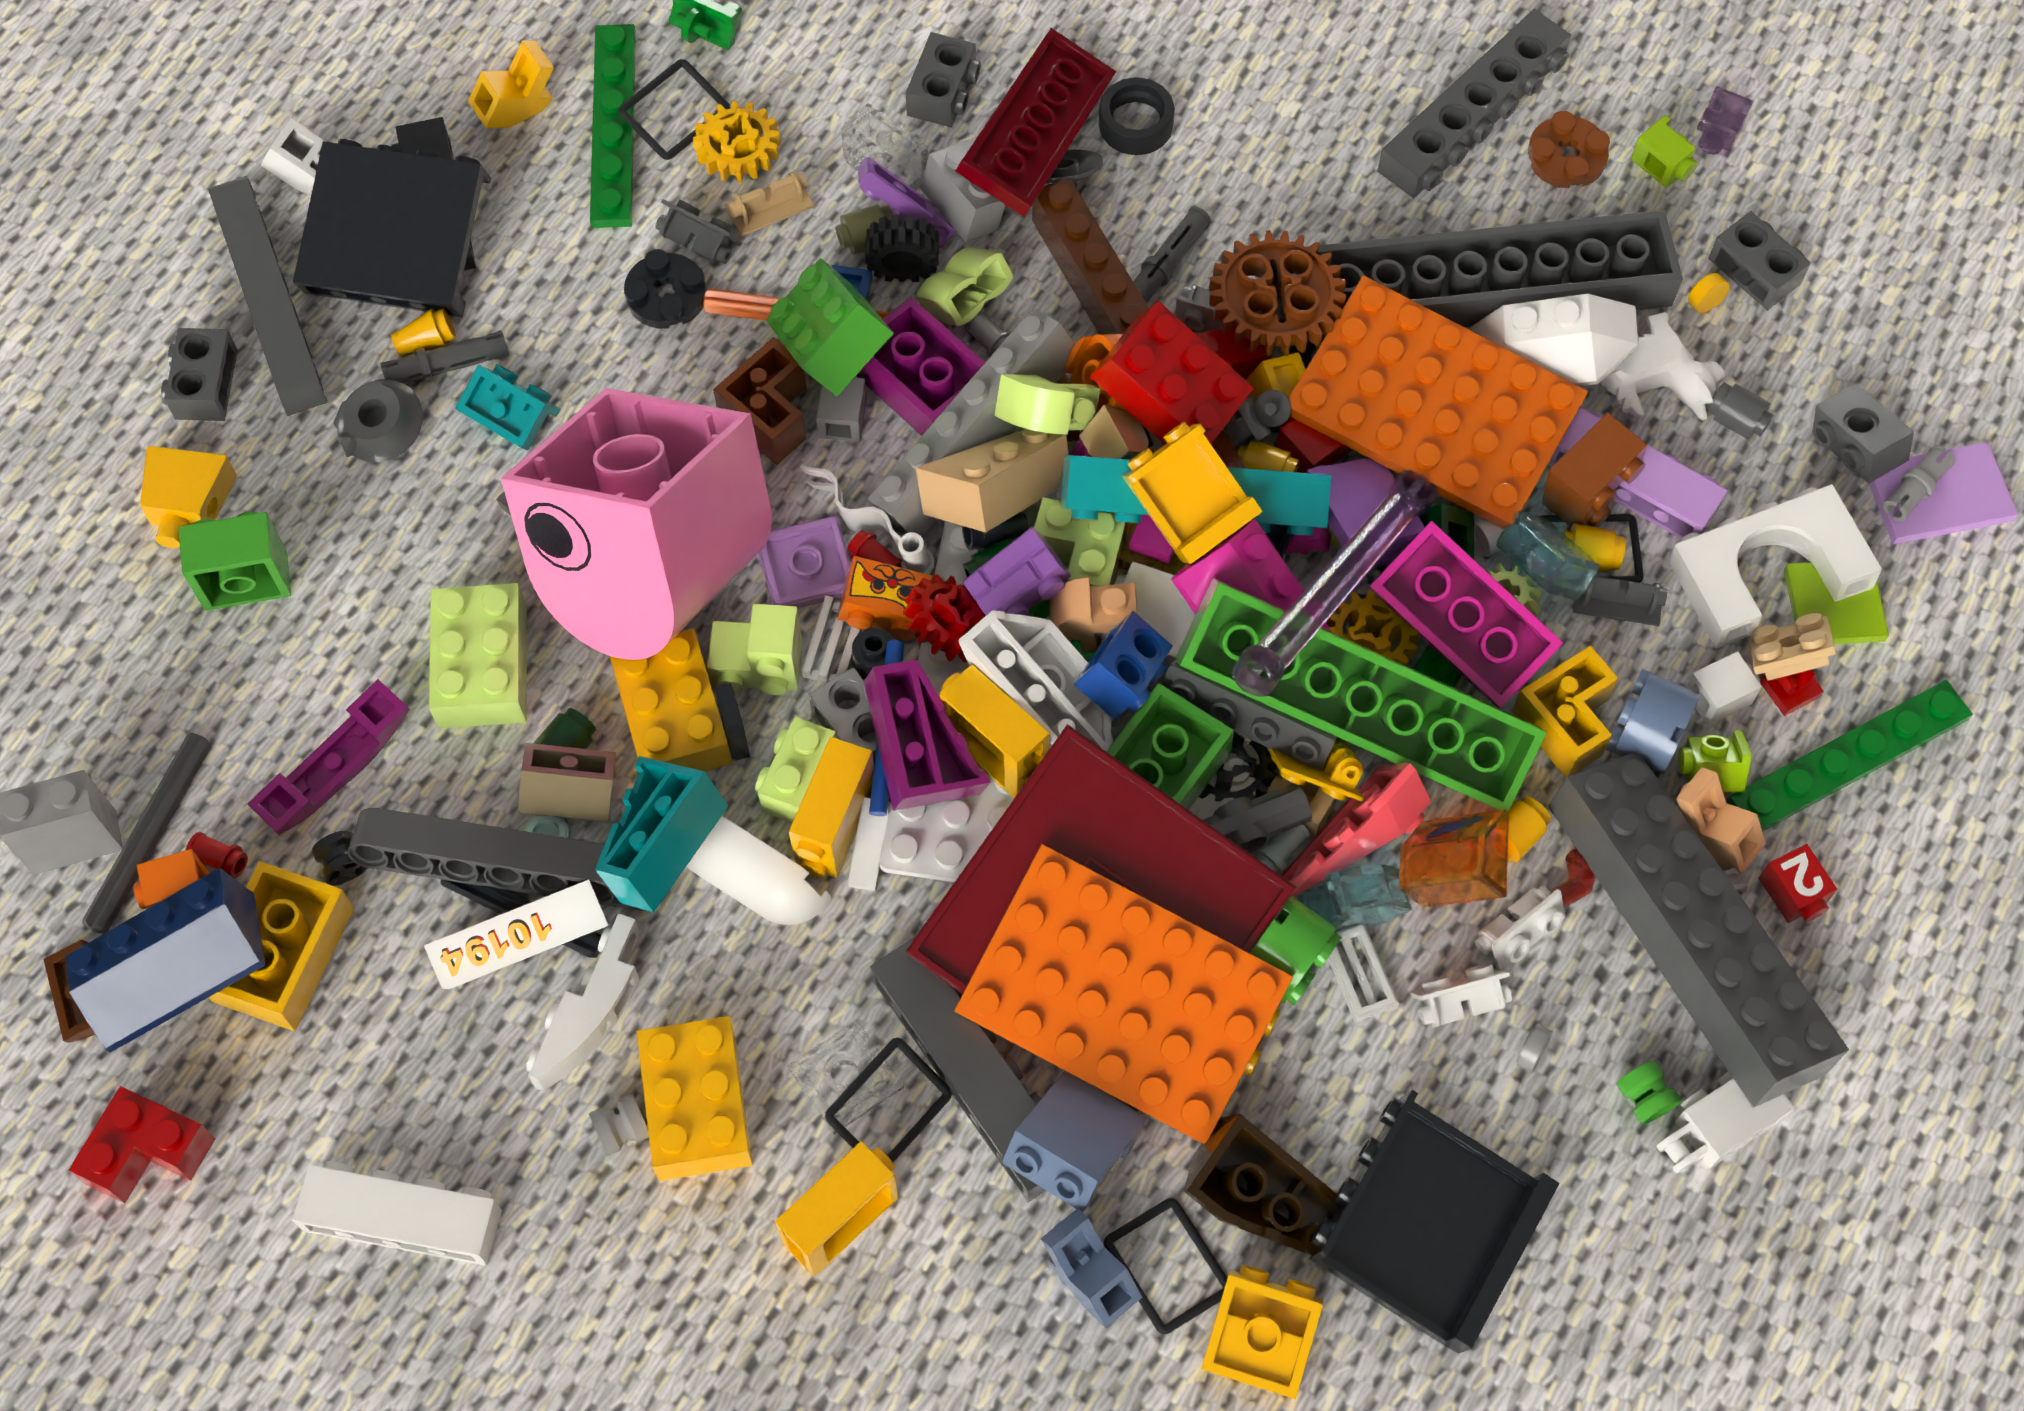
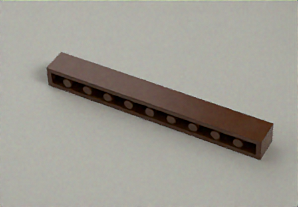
(1096, 271)

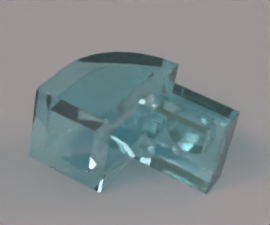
(1359, 895)

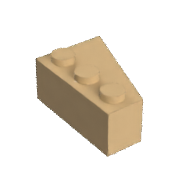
(992, 479)

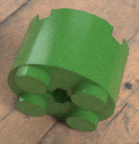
(1295, 943)

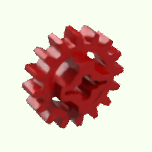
(942, 614)

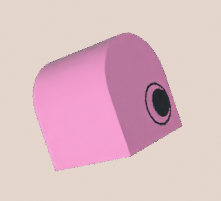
(638, 516)

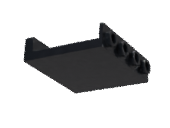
(389, 227)
(1431, 1224)

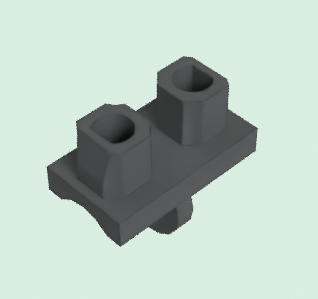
(1259, 417)

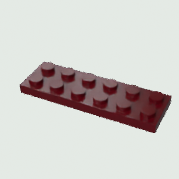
(1036, 122)

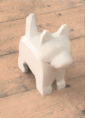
(1666, 363)

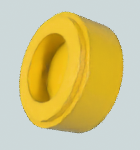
(1708, 292)

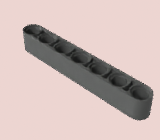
(267, 296)
(476, 854)

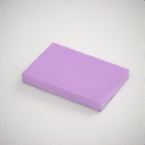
(1964, 499)

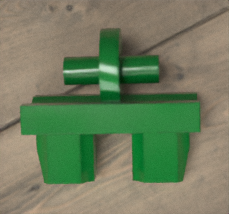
(706, 20)

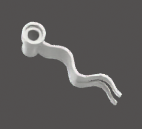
(910, 545)

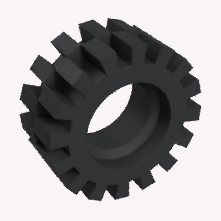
(902, 248)

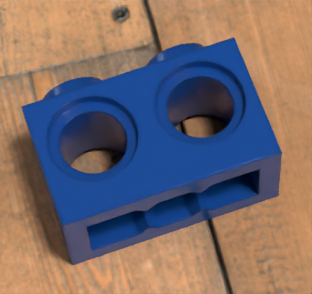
(1125, 666)

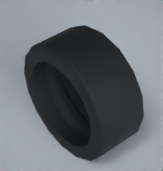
(1131, 140)

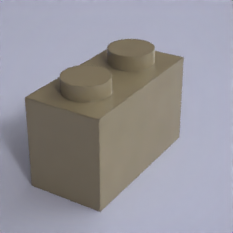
(566, 782)

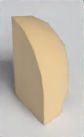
(1114, 435)

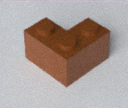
(765, 389)
(1586, 476)

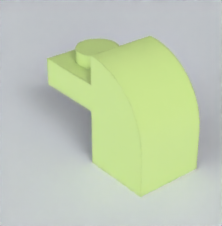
(1044, 405)

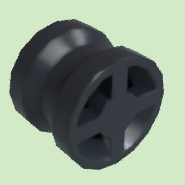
(332, 854)

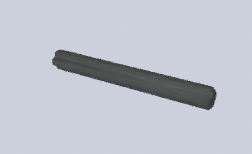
(146, 833)

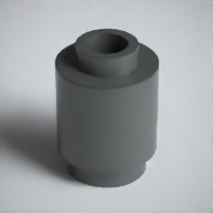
(1740, 410)

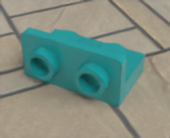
(505, 406)

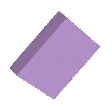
(805, 563)

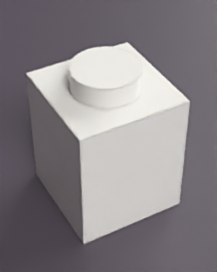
(1724, 687)

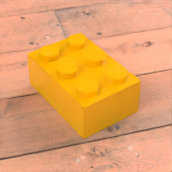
(673, 706)
(299, 934)
(694, 1098)

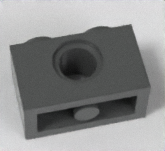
(1862, 433)

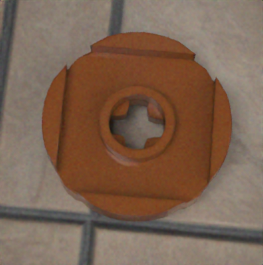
(1572, 131)

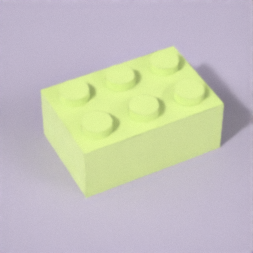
(478, 656)

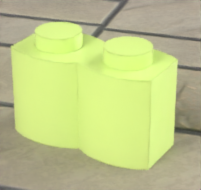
(965, 285)

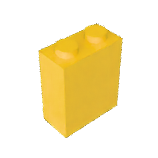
(832, 808)

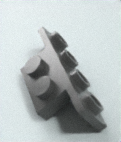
(1251, 717)

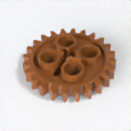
(1238, 296)

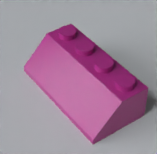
(1244, 562)

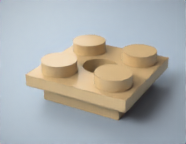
(1792, 647)

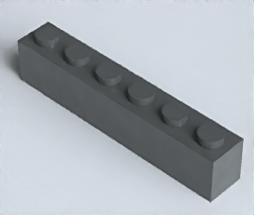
(960, 1053)

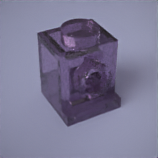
(1723, 121)

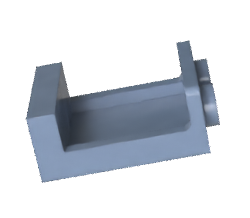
(1073, 1139)

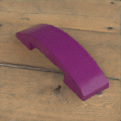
(334, 763)

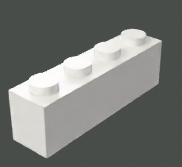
(398, 1213)

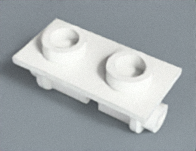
(1536, 914)
(1479, 988)

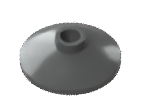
(1076, 166)

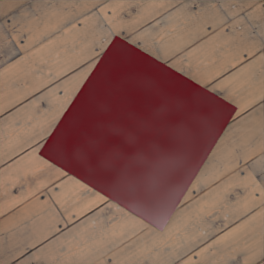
(1116, 826)

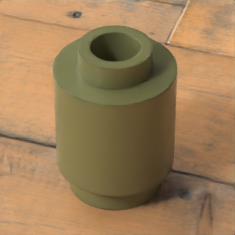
(853, 226)

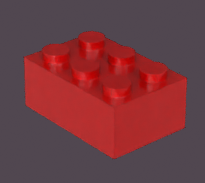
(1170, 376)

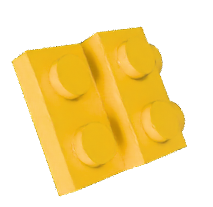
(1263, 1331)

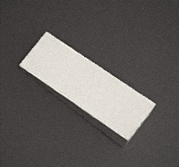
(867, 849)

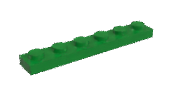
(611, 134)
(1853, 755)

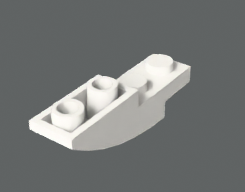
(583, 1022)

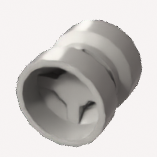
(619, 1124)

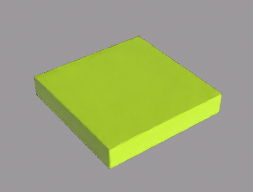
(1850, 619)

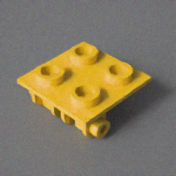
(1337, 776)

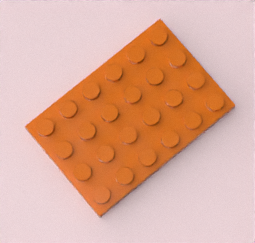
(1436, 402)
(1123, 994)

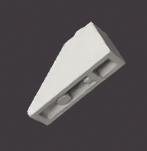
(294, 156)

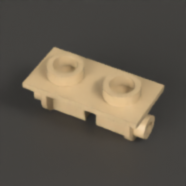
(769, 205)

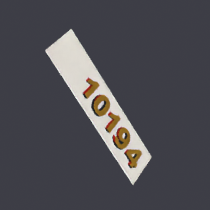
(516, 935)

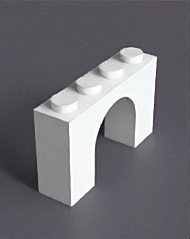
(1810, 524)

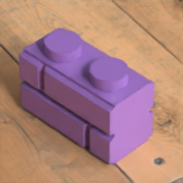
(1018, 576)

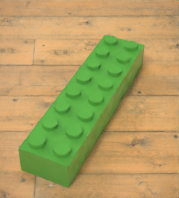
(1370, 700)

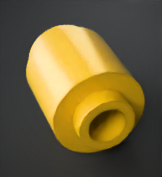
(1267, 457)
(1600, 545)
(1526, 826)

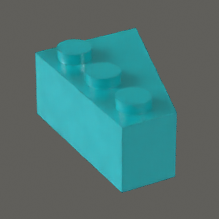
(659, 831)

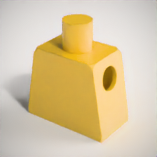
(183, 489)

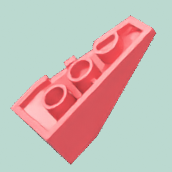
(1389, 808)

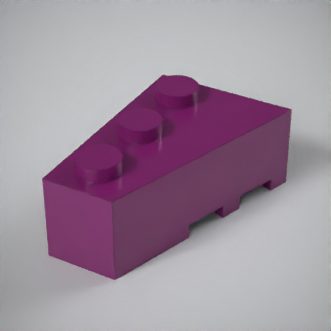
(916, 740)

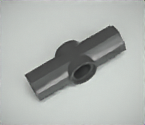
(1255, 821)

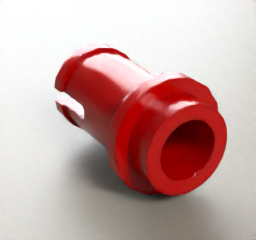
(867, 547)
(218, 855)

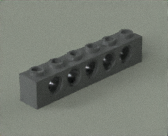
(1474, 103)

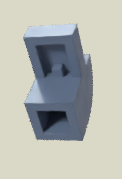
(1090, 1269)

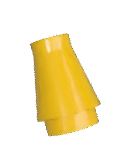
(427, 331)

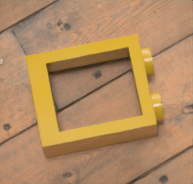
(998, 731)
(838, 1207)

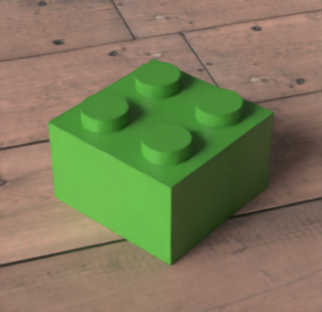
(234, 560)

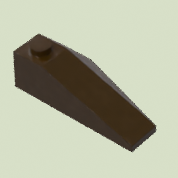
(1258, 1185)

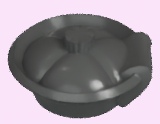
(379, 420)

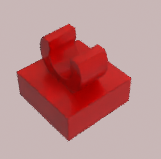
(1793, 690)

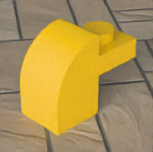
(515, 94)

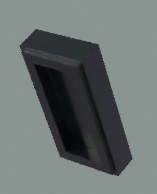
(732, 721)

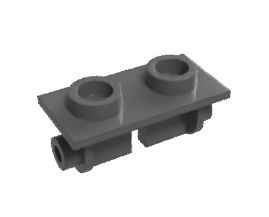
(712, 238)
(1622, 600)

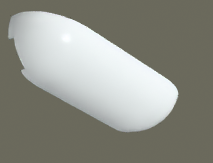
(757, 875)

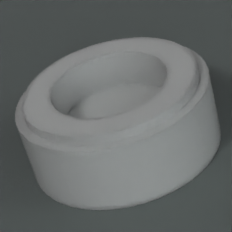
(1534, 1047)

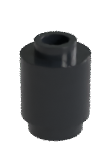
(869, 650)

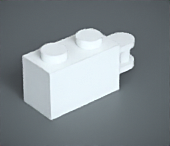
(1720, 1124)

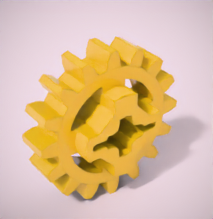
(737, 138)
(1375, 620)

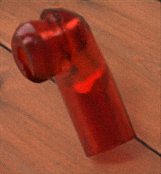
(1579, 880)

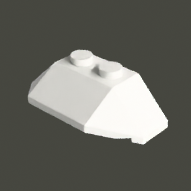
(1567, 335)
(1037, 671)

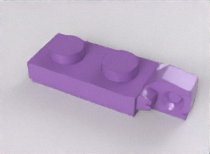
(882, 184)

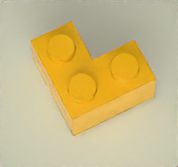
(1564, 708)

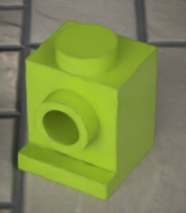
(1664, 153)
(1720, 754)

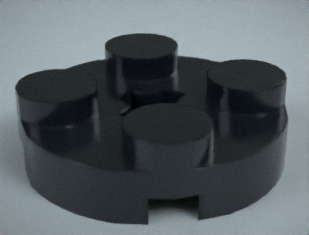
(662, 269)

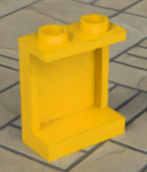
(1189, 492)

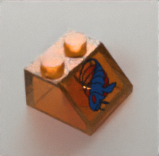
(1456, 859)

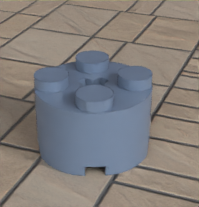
(1653, 720)

